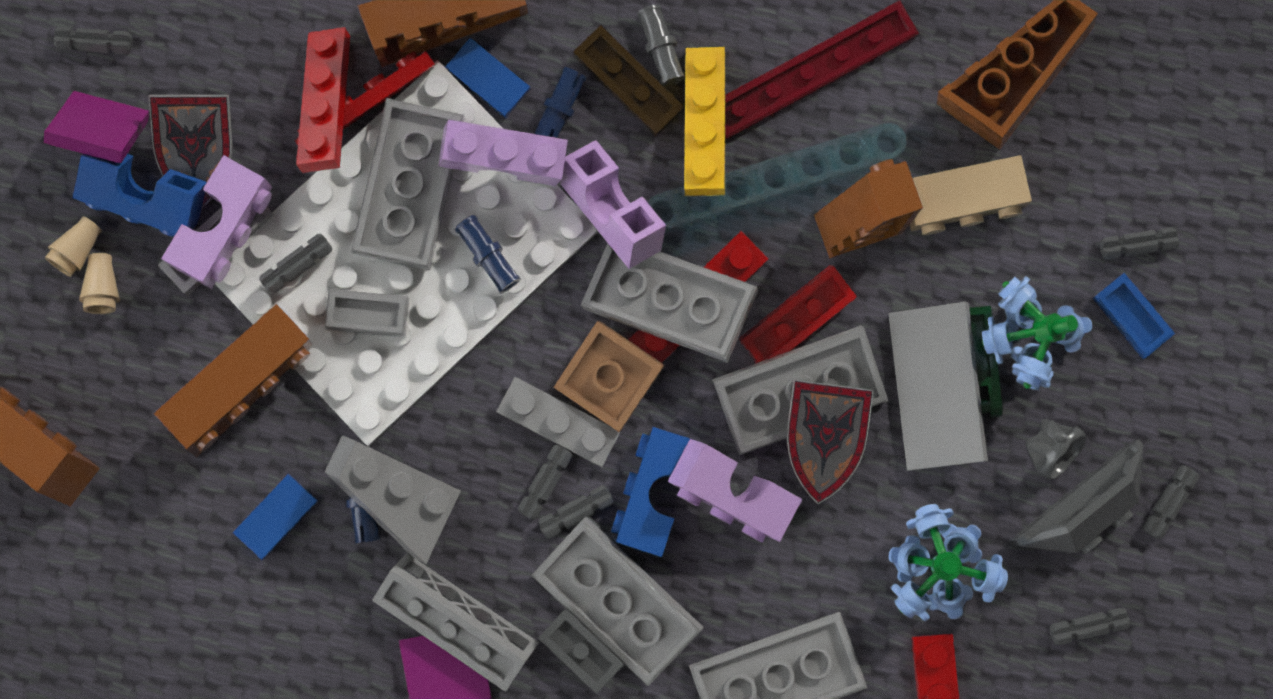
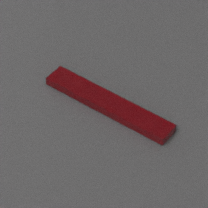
(817, 67)

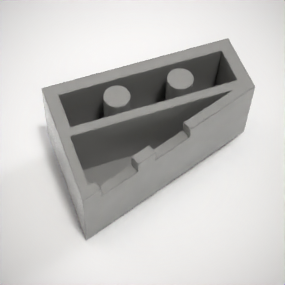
(396, 495)

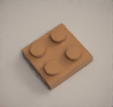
(609, 376)

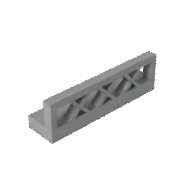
(454, 622)

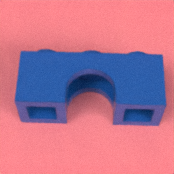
(112, 188)
(641, 524)

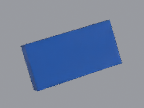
(487, 78)
(1133, 316)
(275, 516)

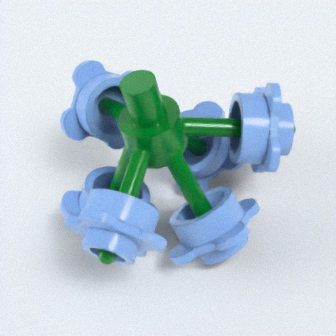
(1025, 312)
(958, 548)

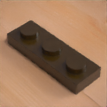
(628, 80)

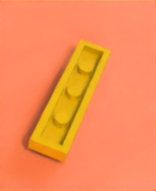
(704, 121)

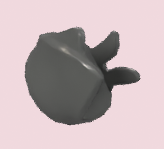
(1052, 445)

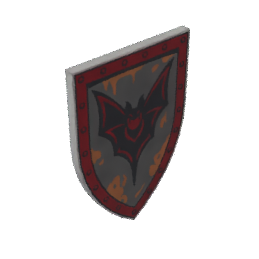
(190, 133)
(827, 435)

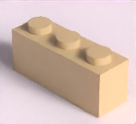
(970, 194)

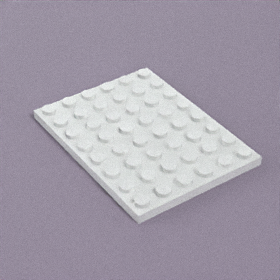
(450, 306)

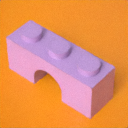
(496, 149)
(628, 227)
(207, 254)
(706, 476)

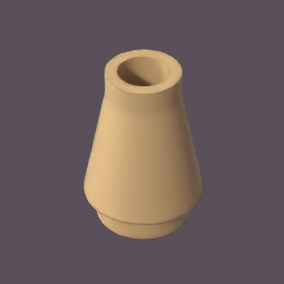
(73, 247)
(99, 286)

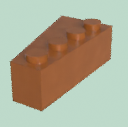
(421, 25)
(1009, 81)
(870, 209)
(234, 381)
(40, 456)

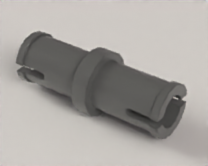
(661, 45)

